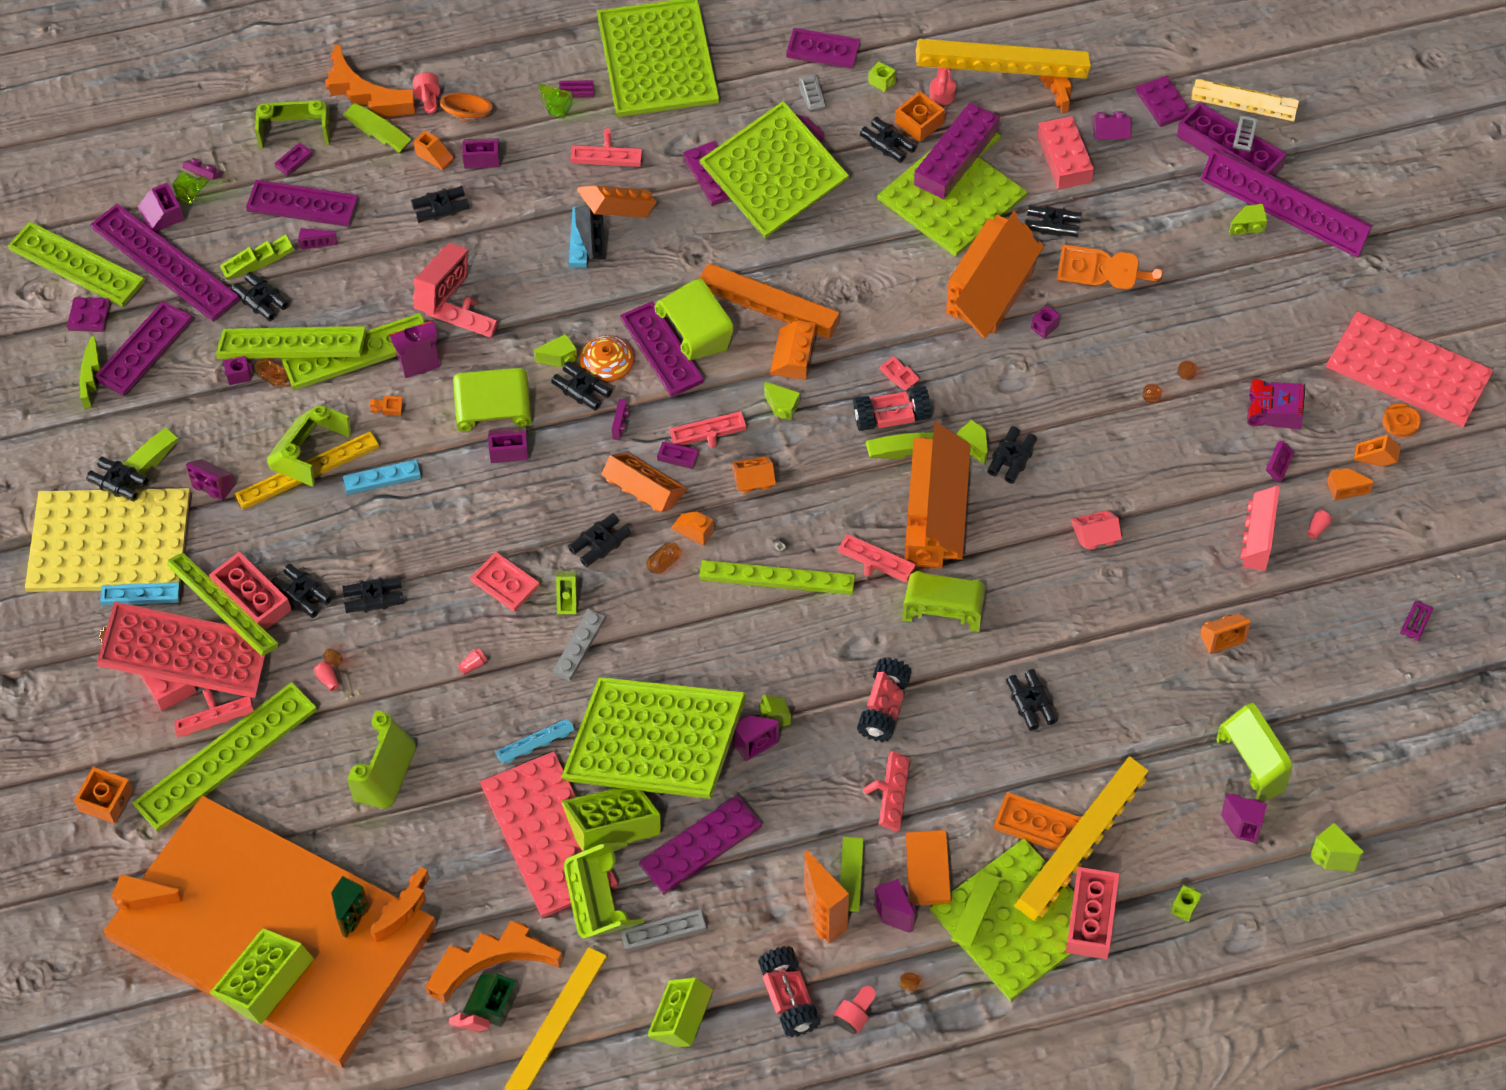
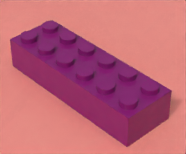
(1208, 129)
(956, 150)

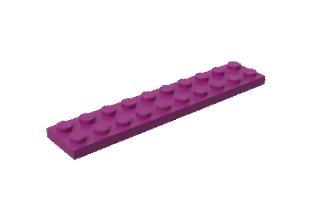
(1286, 202)
(165, 262)

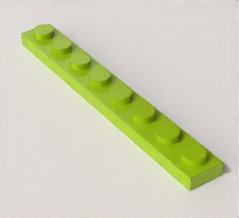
(777, 577)
(222, 604)

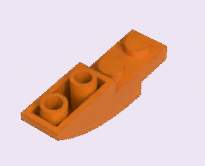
(1061, 88)
(399, 912)

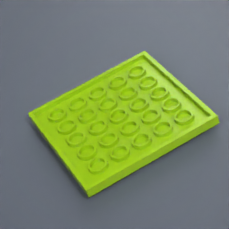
(774, 169)
(961, 215)
(1010, 944)

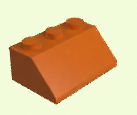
(794, 350)

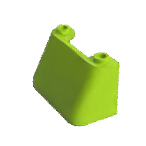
(698, 318)
(492, 397)
(944, 598)
(382, 779)

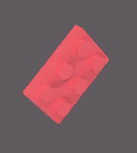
(505, 581)

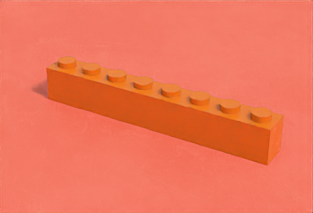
(769, 300)

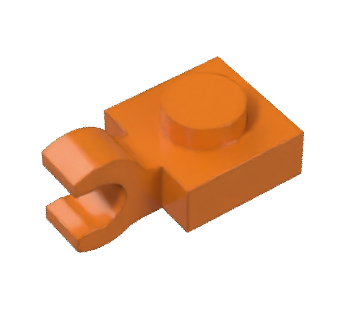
(389, 406)

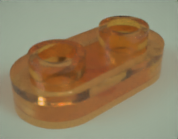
(272, 374)
(662, 558)

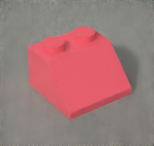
(1097, 529)

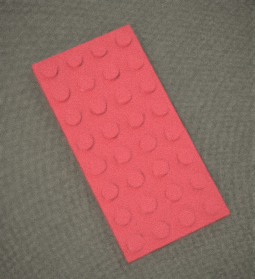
(1410, 368)
(180, 650)
(536, 827)

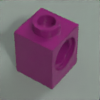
(1045, 321)
(238, 370)

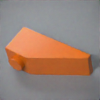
(140, 894)

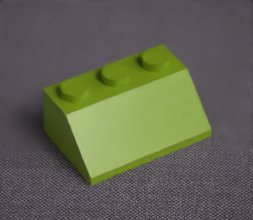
(680, 1012)

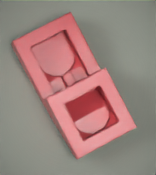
(898, 374)

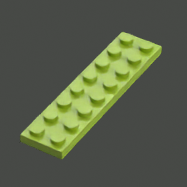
(76, 264)
(291, 342)
(376, 348)

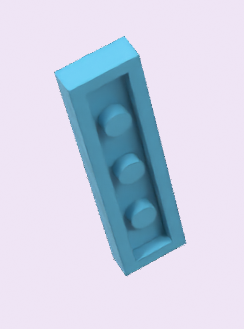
(577, 254)
(381, 477)
(140, 593)
(540, 738)

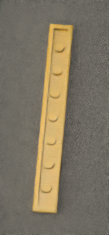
(321, 464)
(556, 1021)

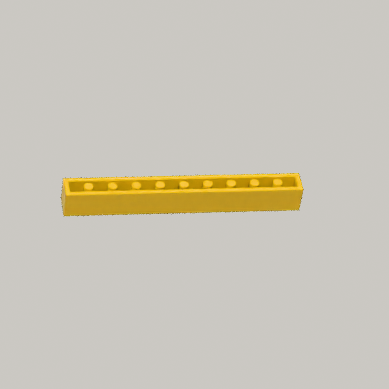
(1002, 58)
(1081, 838)

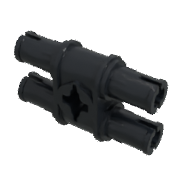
(888, 139)
(440, 204)
(1050, 214)
(260, 296)
(581, 386)
(1012, 455)
(117, 479)
(599, 540)
(366, 589)
(302, 590)
(1031, 699)

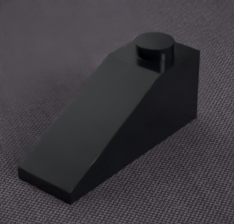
(591, 232)

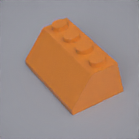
(618, 200)
(643, 481)

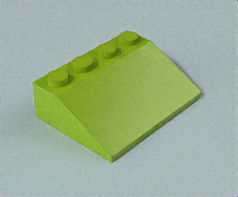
(611, 817)
(262, 975)

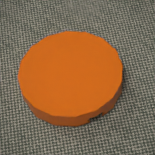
(1401, 420)

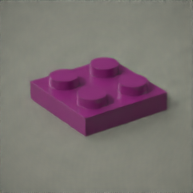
(88, 314)

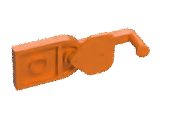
(1082, 267)

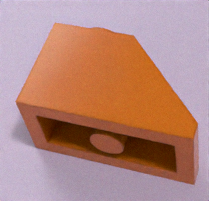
(1378, 451)
(1348, 483)
(694, 526)

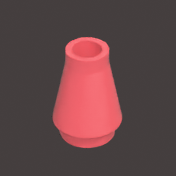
(1319, 523)
(473, 661)
(326, 675)

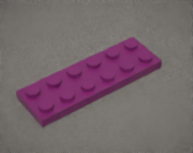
(302, 203)
(143, 348)
(661, 349)
(700, 844)

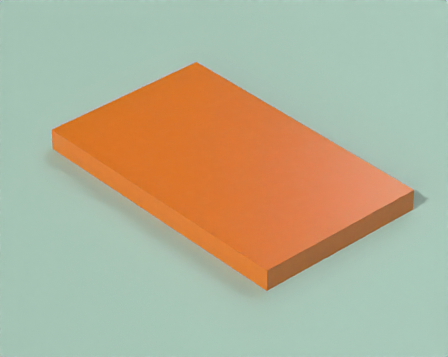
(251, 879)

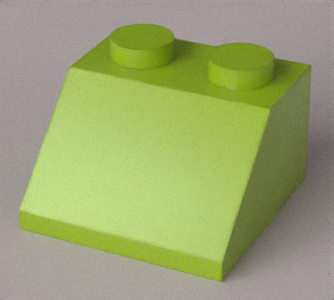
(1336, 850)

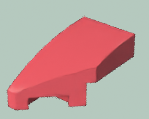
(470, 1023)

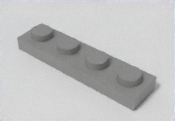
(578, 645)
(663, 930)

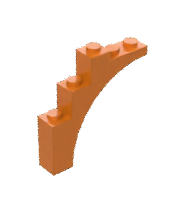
(381, 100)
(514, 945)

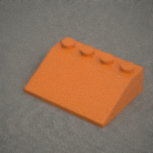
(825, 899)

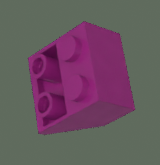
(1111, 126)
(481, 153)
(160, 208)
(508, 445)
(210, 479)
(1243, 816)
(894, 906)

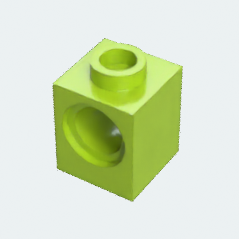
(882, 76)
(1183, 910)

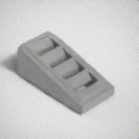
(809, 83)
(1249, 122)

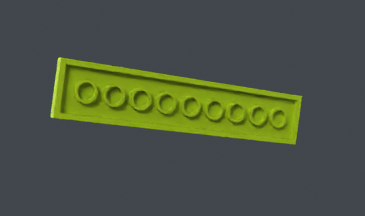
(224, 757)

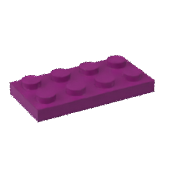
(823, 48)
(709, 186)

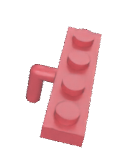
(606, 155)
(466, 319)
(708, 429)
(876, 558)
(214, 715)
(893, 790)

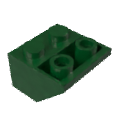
(349, 904)
(492, 998)

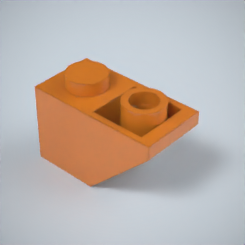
(432, 150)

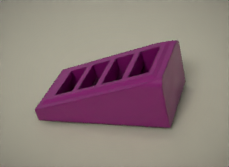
(316, 238)

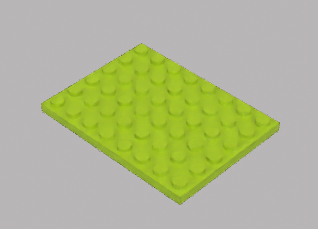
(657, 57)
(654, 737)

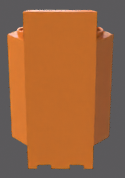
(992, 273)
(937, 498)

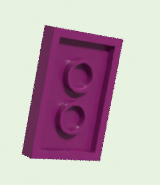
(1163, 101)

